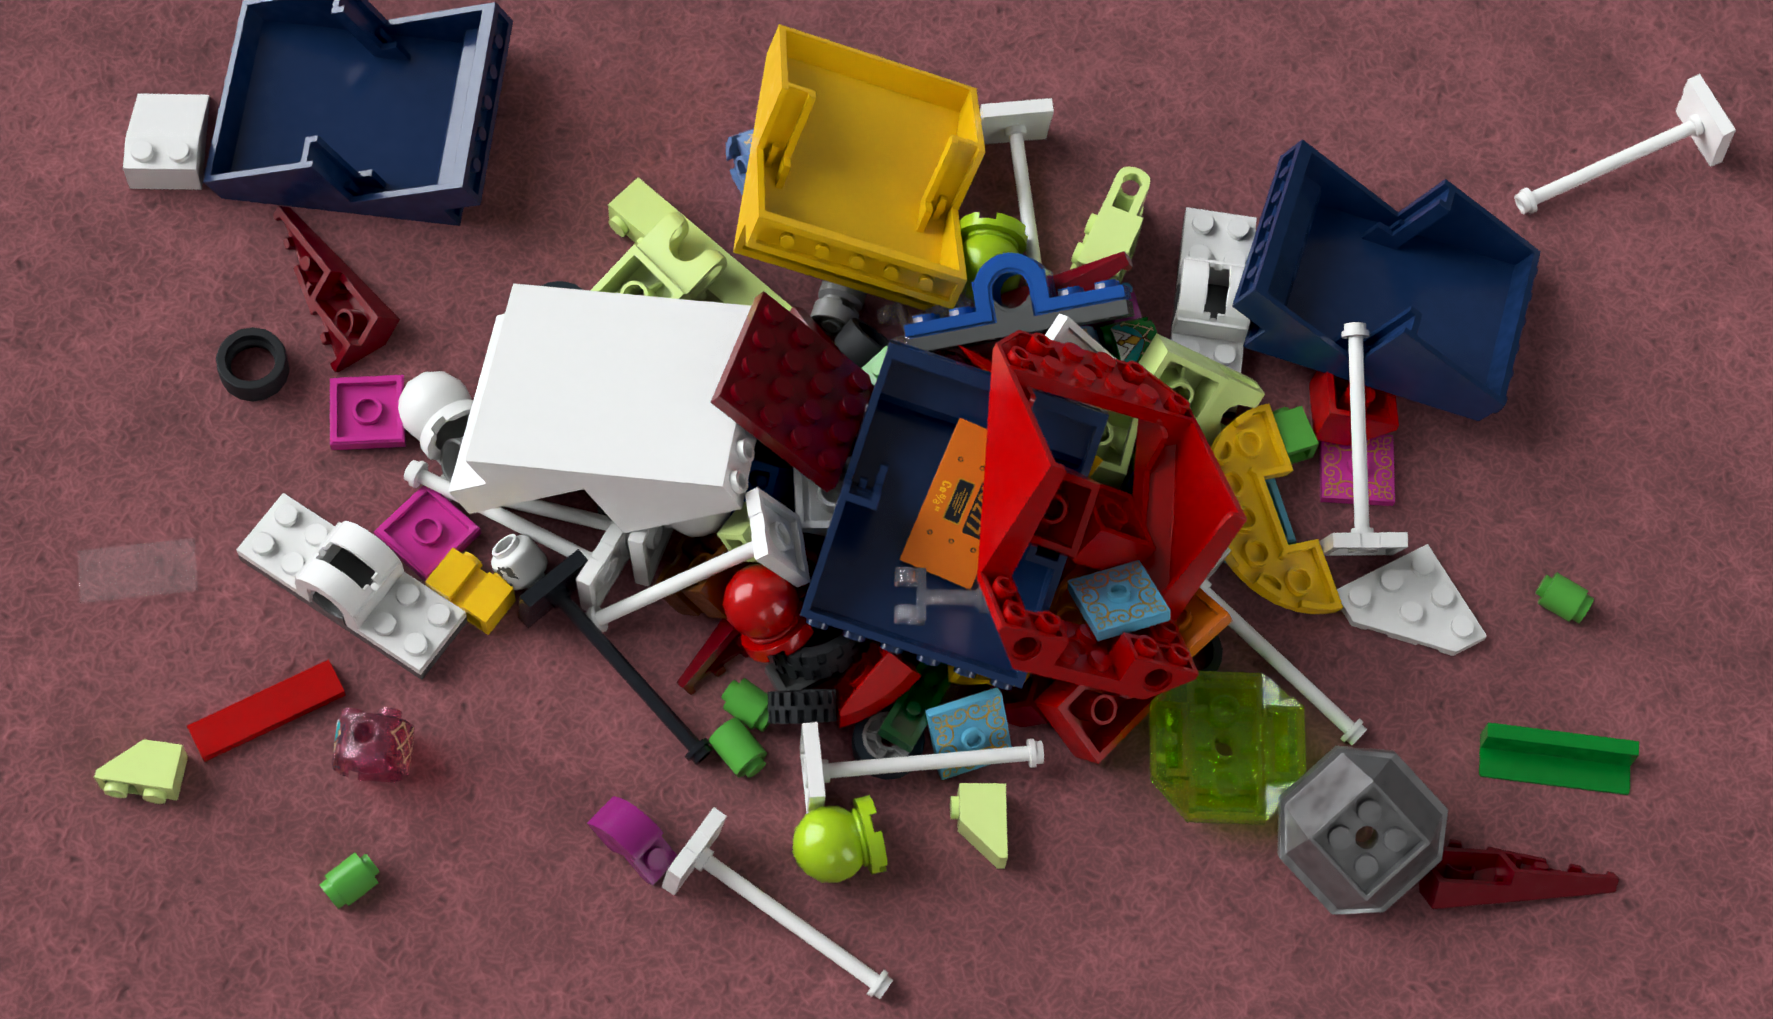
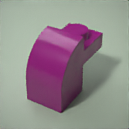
(634, 836)

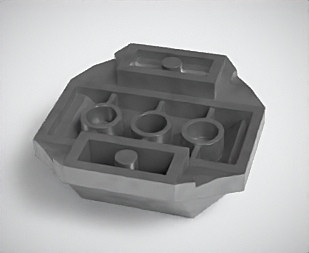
(1336, 800)

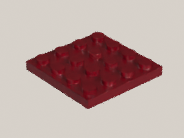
(794, 392)

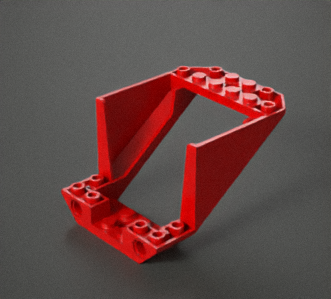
(1174, 488)

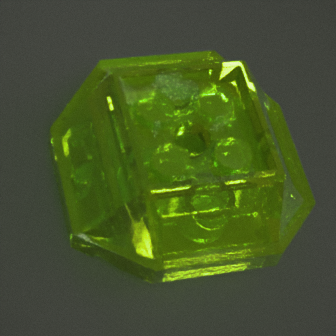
(1234, 709)

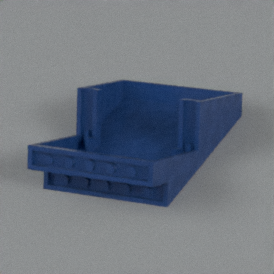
(360, 109)
(1432, 282)
(882, 493)

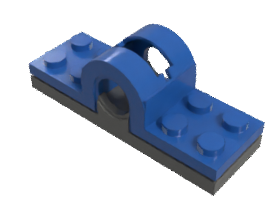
(995, 321)

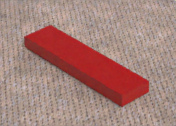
(266, 710)

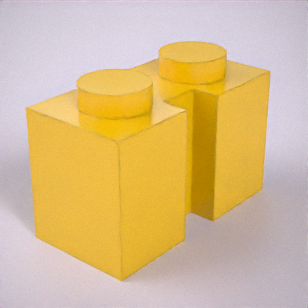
(479, 594)

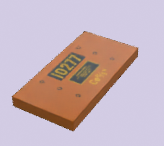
(950, 519)

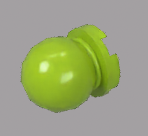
(990, 237)
(836, 842)

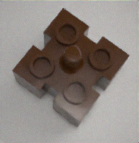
(704, 595)

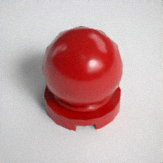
(765, 612)

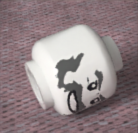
(519, 561)

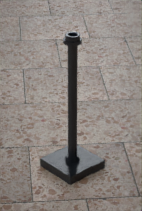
(555, 592)

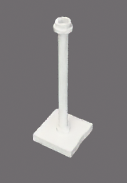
(1701, 119)
(1015, 124)
(1362, 538)
(775, 544)
(644, 545)
(602, 565)
(1351, 729)
(819, 771)
(699, 856)

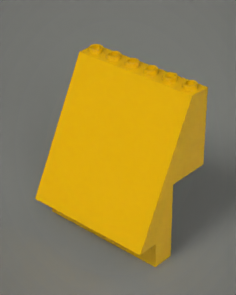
(860, 171)

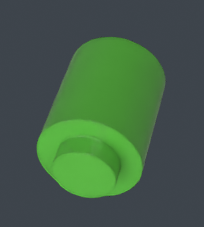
(738, 748)

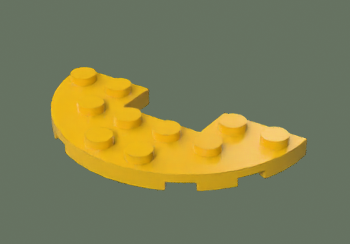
(1284, 574)

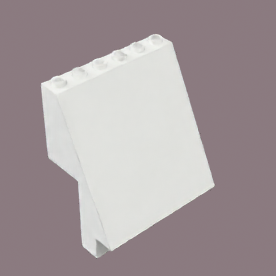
(609, 403)

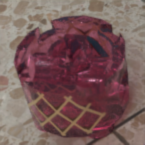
(373, 745)

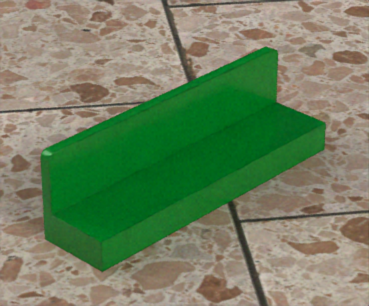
(1556, 758)

